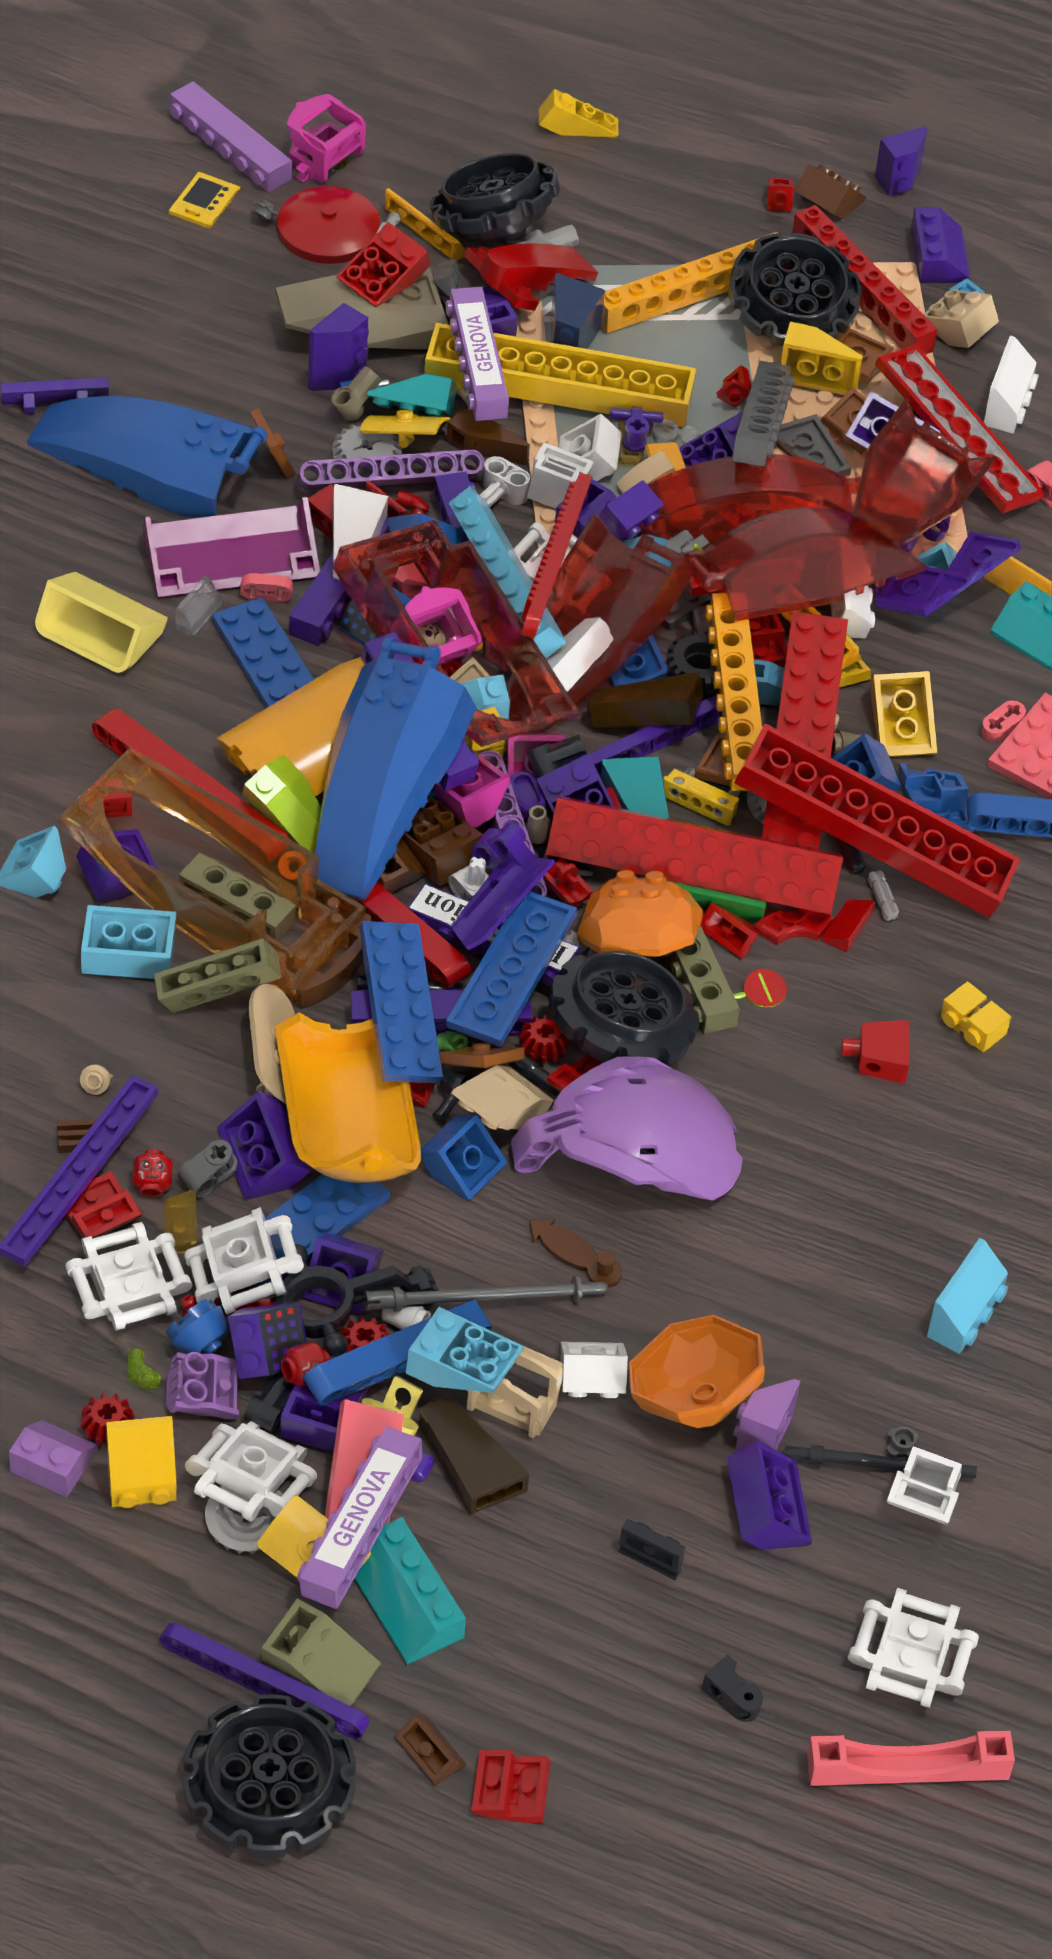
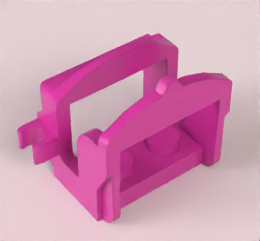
(310, 141)
(431, 607)

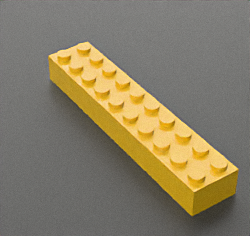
(575, 376)

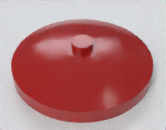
(327, 224)

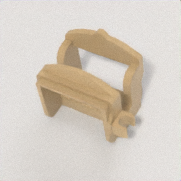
(517, 1406)

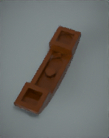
(322, 986)

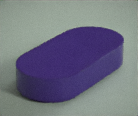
(527, 792)

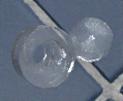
(669, 432)

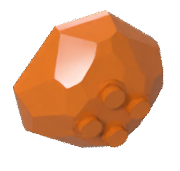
(640, 916)
(697, 1371)

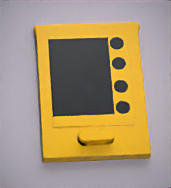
(204, 200)

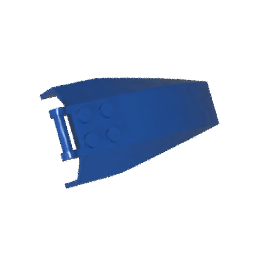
(150, 447)
(385, 759)

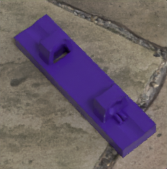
(52, 391)

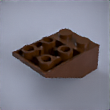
(440, 840)

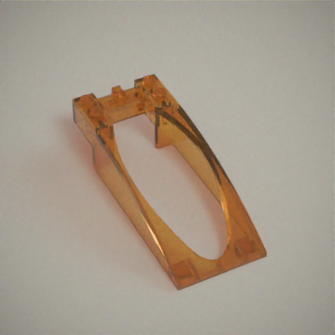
(278, 860)

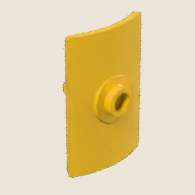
(403, 424)
(293, 1534)

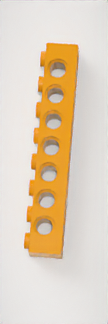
(669, 289)
(736, 684)

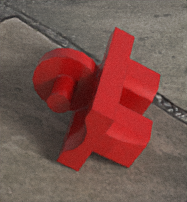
(567, 884)

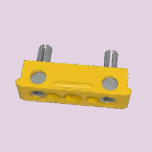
(701, 796)

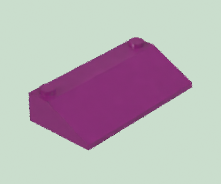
(230, 547)

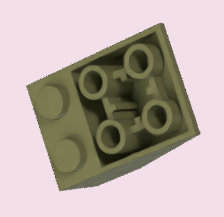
(319, 1654)

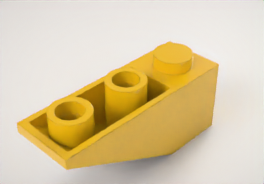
(575, 118)

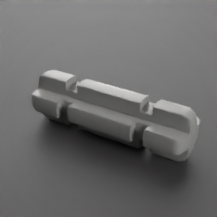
(883, 895)

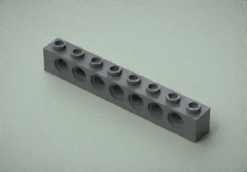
(763, 414)

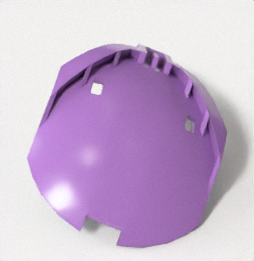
(633, 1107)

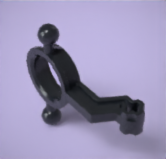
(351, 1291)

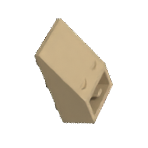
(502, 1098)

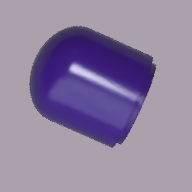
(423, 1468)

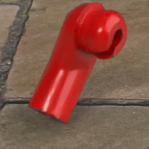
(412, 501)

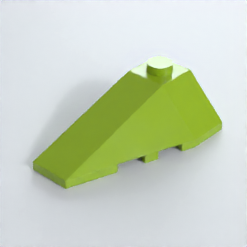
(286, 800)

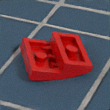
(102, 1207)
(511, 1786)

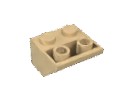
(962, 317)

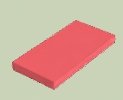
(355, 1433)

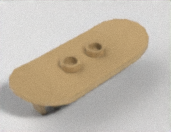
(267, 1009)

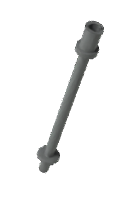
(398, 1299)

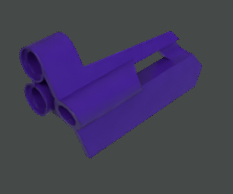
(511, 880)

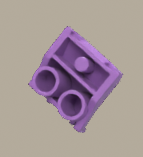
(202, 1385)

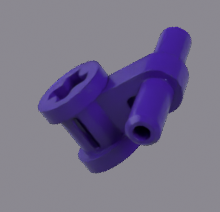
(636, 426)

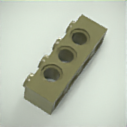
(238, 894)
(218, 975)
(703, 978)

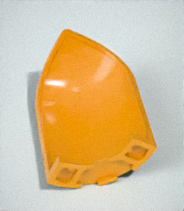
(296, 726)
(340, 1108)

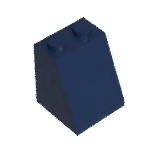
(575, 312)

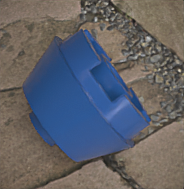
(199, 1329)

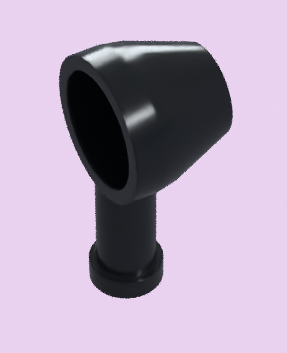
(450, 1081)

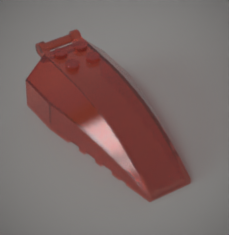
(621, 588)

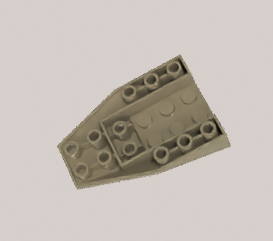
(396, 324)

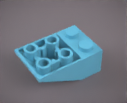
(460, 1354)

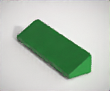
(743, 906)

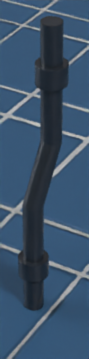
(818, 1455)

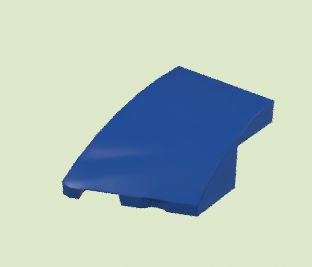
(938, 792)

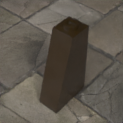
(648, 702)
(471, 1458)

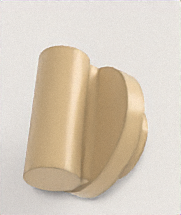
(95, 1079)

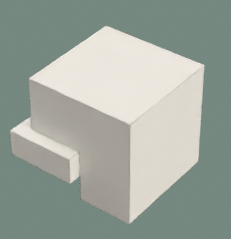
(553, 473)
(927, 1486)

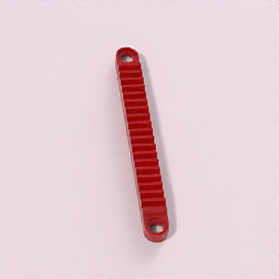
(554, 554)

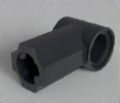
(551, 757)
(268, 1407)

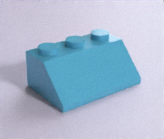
(127, 941)
(968, 1299)

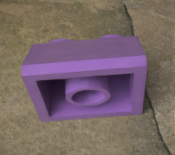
(767, 1415)
(50, 1457)

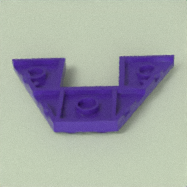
(935, 586)

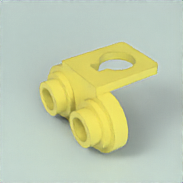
(390, 1402)

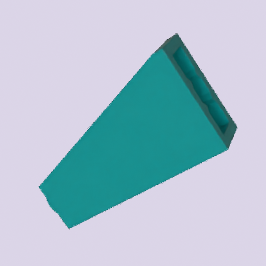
(636, 784)

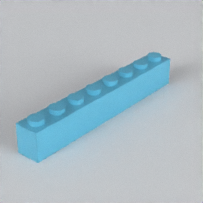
(502, 562)

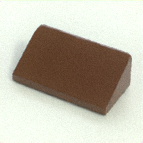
(429, 1749)

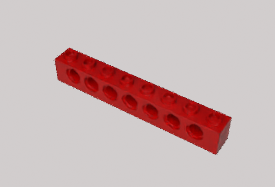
(879, 296)

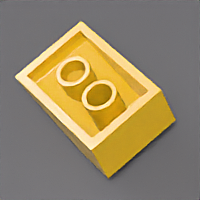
(820, 360)
(904, 713)
(141, 1461)

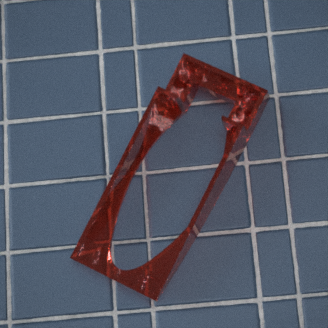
(368, 573)

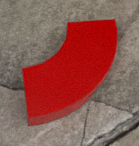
(790, 924)

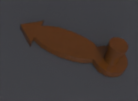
(576, 1252)

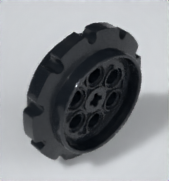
(495, 196)
(795, 283)
(623, 1007)
(267, 1825)

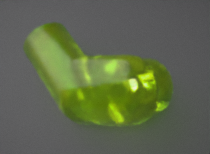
(139, 1372)

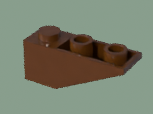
(486, 438)

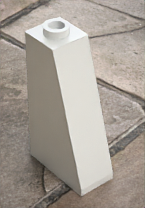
(356, 516)
(582, 648)

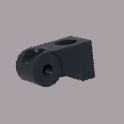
(732, 1691)

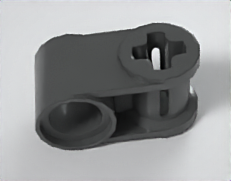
(207, 1169)

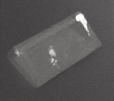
(197, 607)

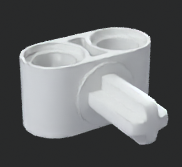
(504, 481)
(469, 879)

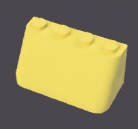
(97, 621)

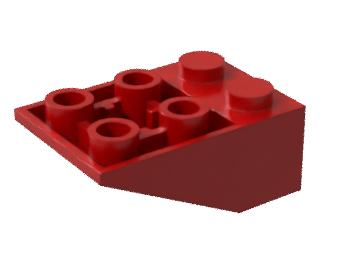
(385, 266)

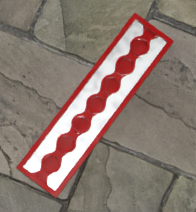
(947, 411)

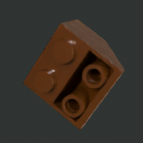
(829, 190)
(401, 869)

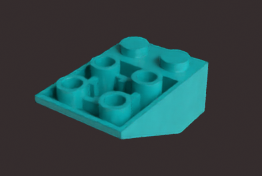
(422, 393)

